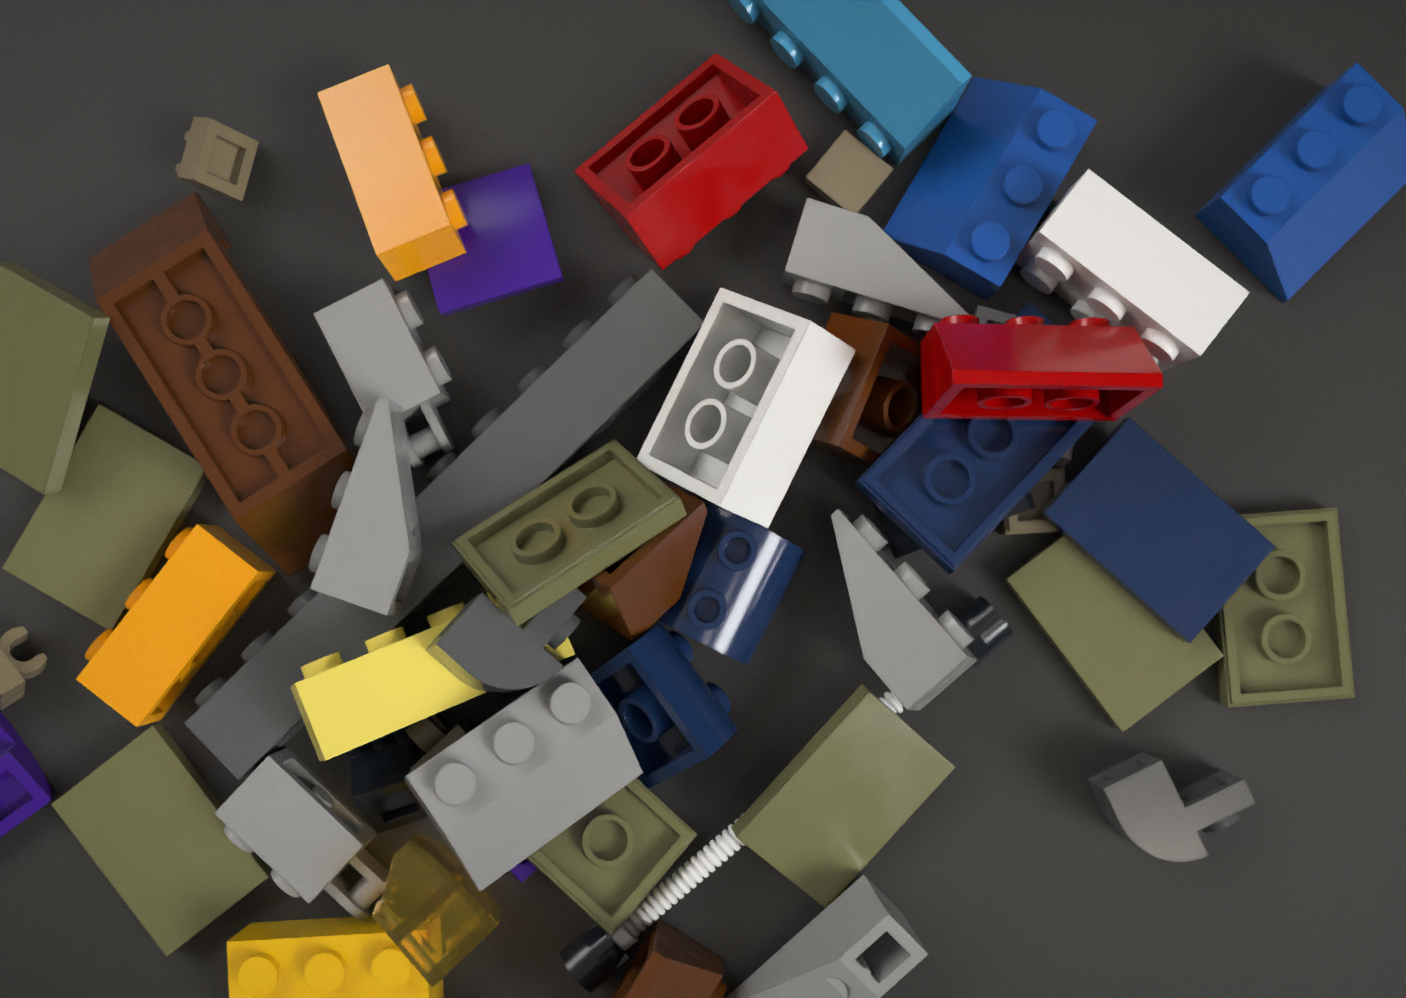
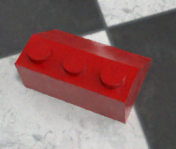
(693, 159)
(1034, 370)

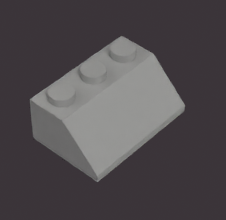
(526, 774)

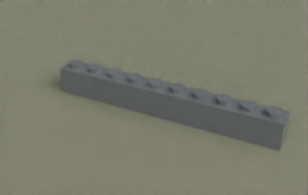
(513, 453)

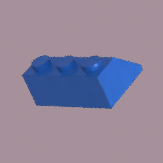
(988, 182)
(1313, 183)

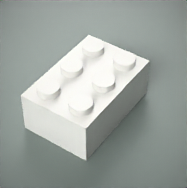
(1129, 269)
(746, 405)

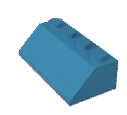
(869, 63)

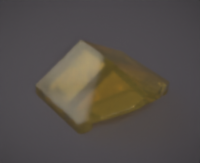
(434, 908)

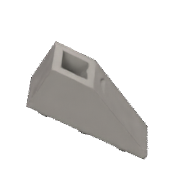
(857, 263)
(376, 528)
(896, 627)
(846, 951)

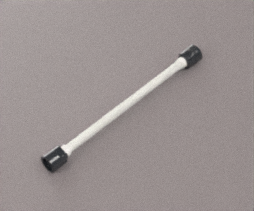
(597, 956)

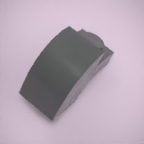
(495, 655)
(1156, 817)

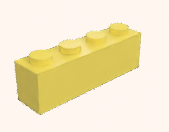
(383, 689)

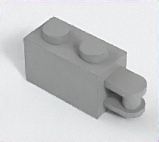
(385, 358)
(304, 834)

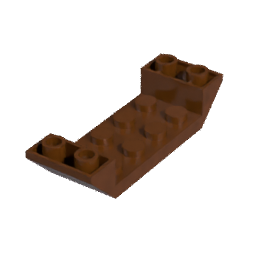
(225, 378)

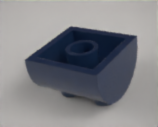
(733, 584)
(665, 704)

